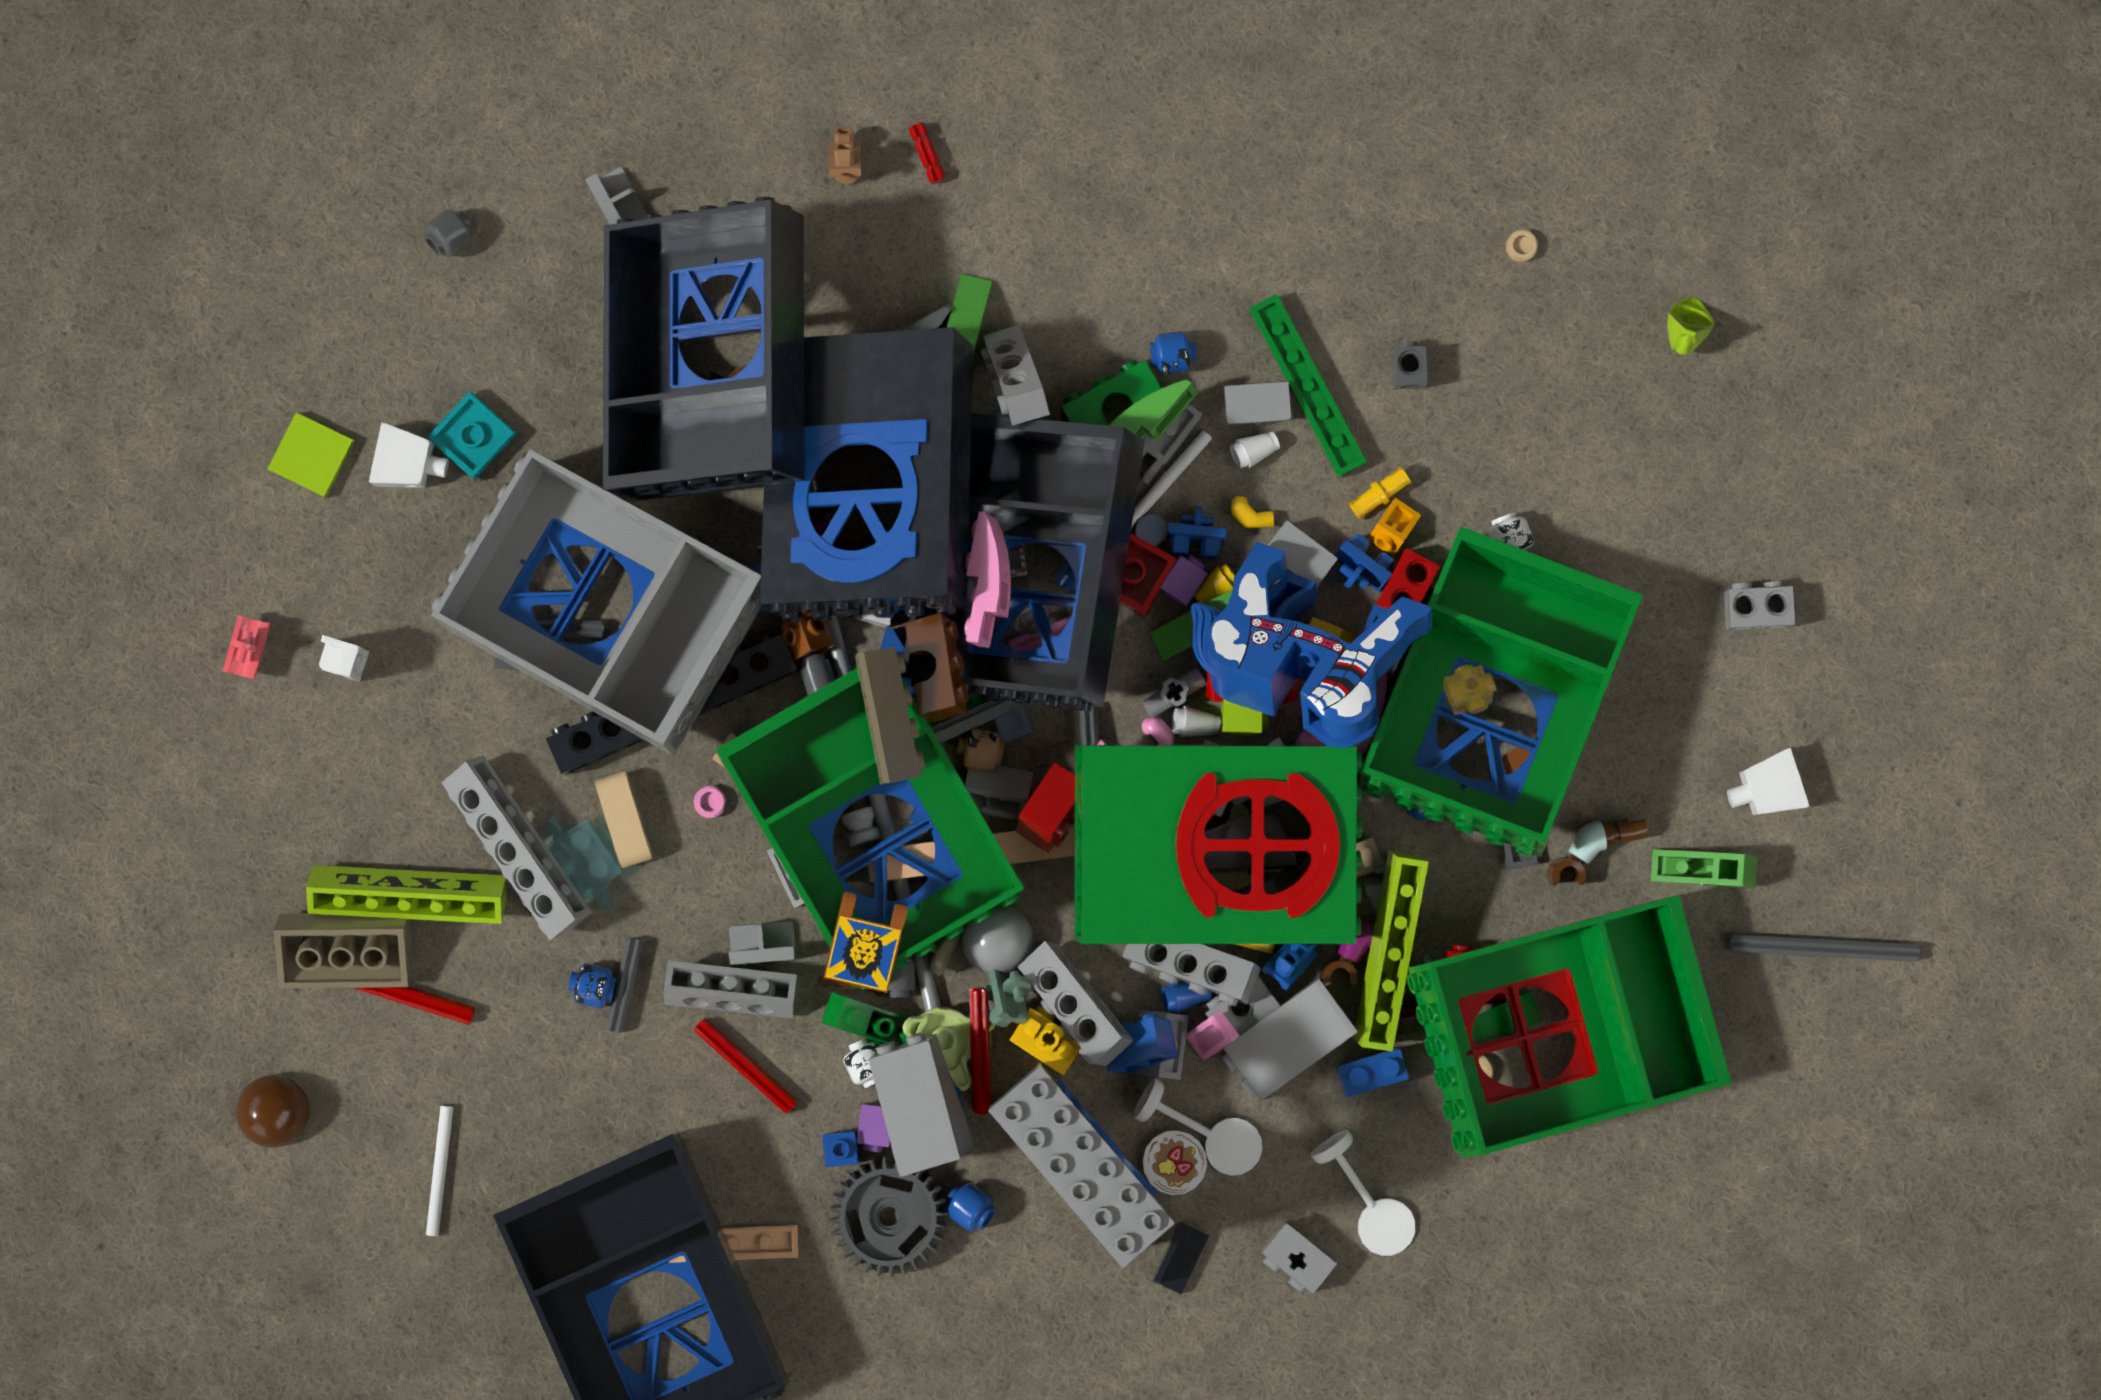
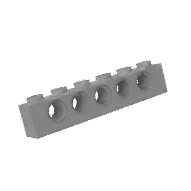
(531, 853)

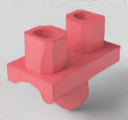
(246, 647)

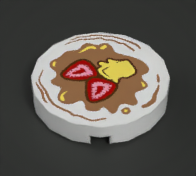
(1174, 1162)

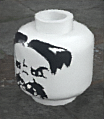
(1512, 531)
(858, 1062)

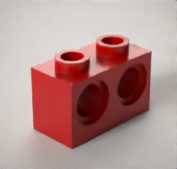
(1402, 584)

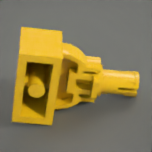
(1046, 1040)

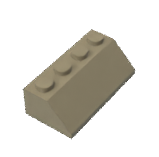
(888, 715)
(341, 951)

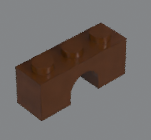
(944, 692)

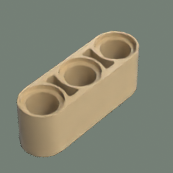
(623, 819)

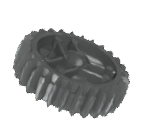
(883, 1241)

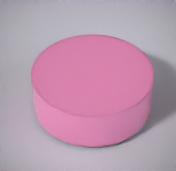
(710, 802)

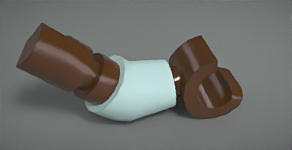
(1590, 841)

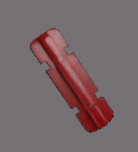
(927, 153)

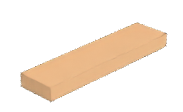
(760, 1242)

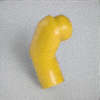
(1248, 516)

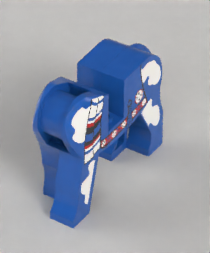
(1260, 651)

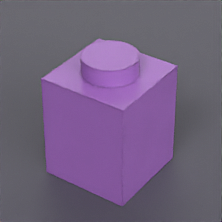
(1184, 580)
(872, 1129)

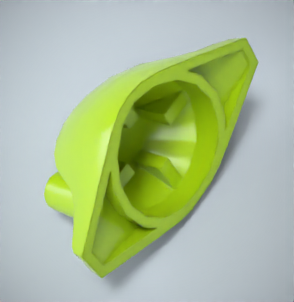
(1688, 325)

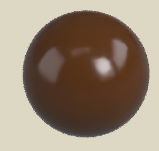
(272, 1111)

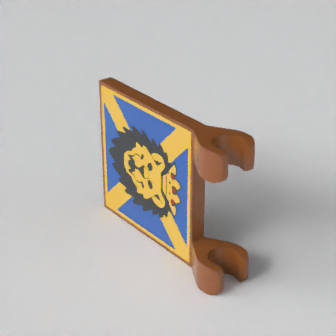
(862, 949)

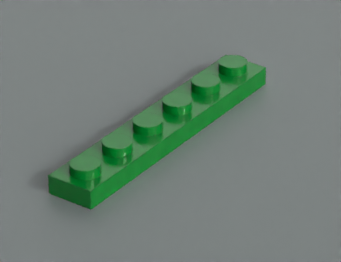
(1307, 385)

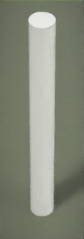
(1170, 476)
(439, 1171)

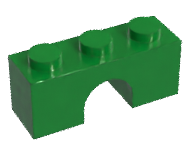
(1131, 384)

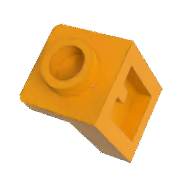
(1394, 526)

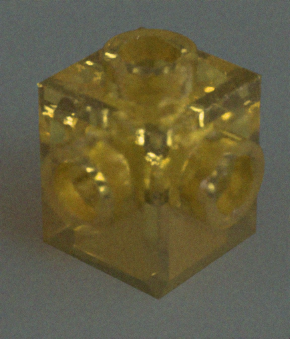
(1458, 689)

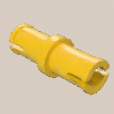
(1379, 493)

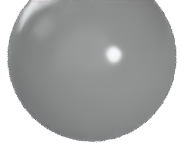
(998, 941)

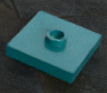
(472, 435)

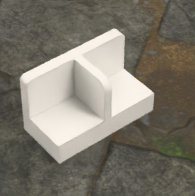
(343, 658)

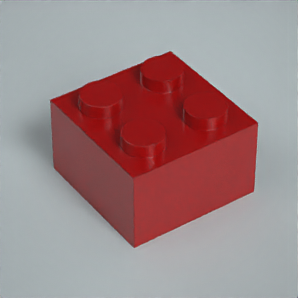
(1144, 575)
(1049, 810)

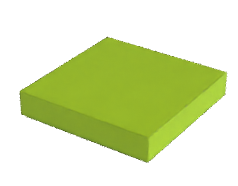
(311, 455)

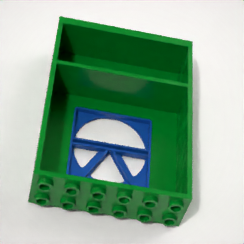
(1524, 623)
(820, 759)

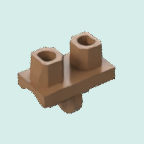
(844, 156)

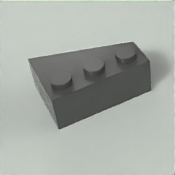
(1241, 860)

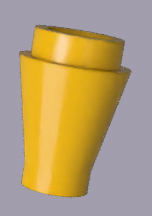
(1216, 584)

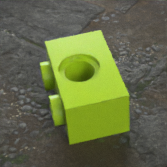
(1241, 720)

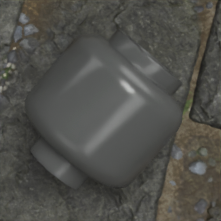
(448, 233)

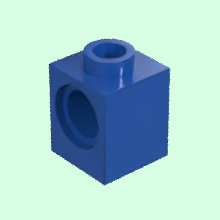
(841, 1149)

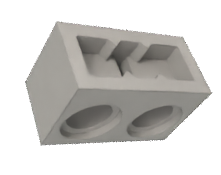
(1760, 615)

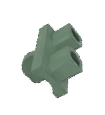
(1008, 995)

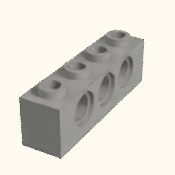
(1014, 375)
(1235, 988)
(730, 989)
(1110, 1034)

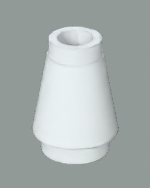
(1253, 449)
(1193, 722)

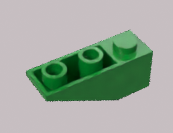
(864, 1020)

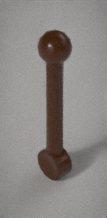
(827, 982)

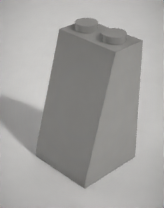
(1288, 1040)
(919, 1104)

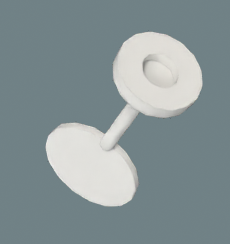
(1231, 1144)
(1384, 1224)

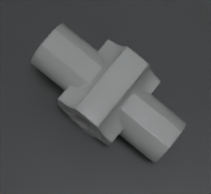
(1159, 702)

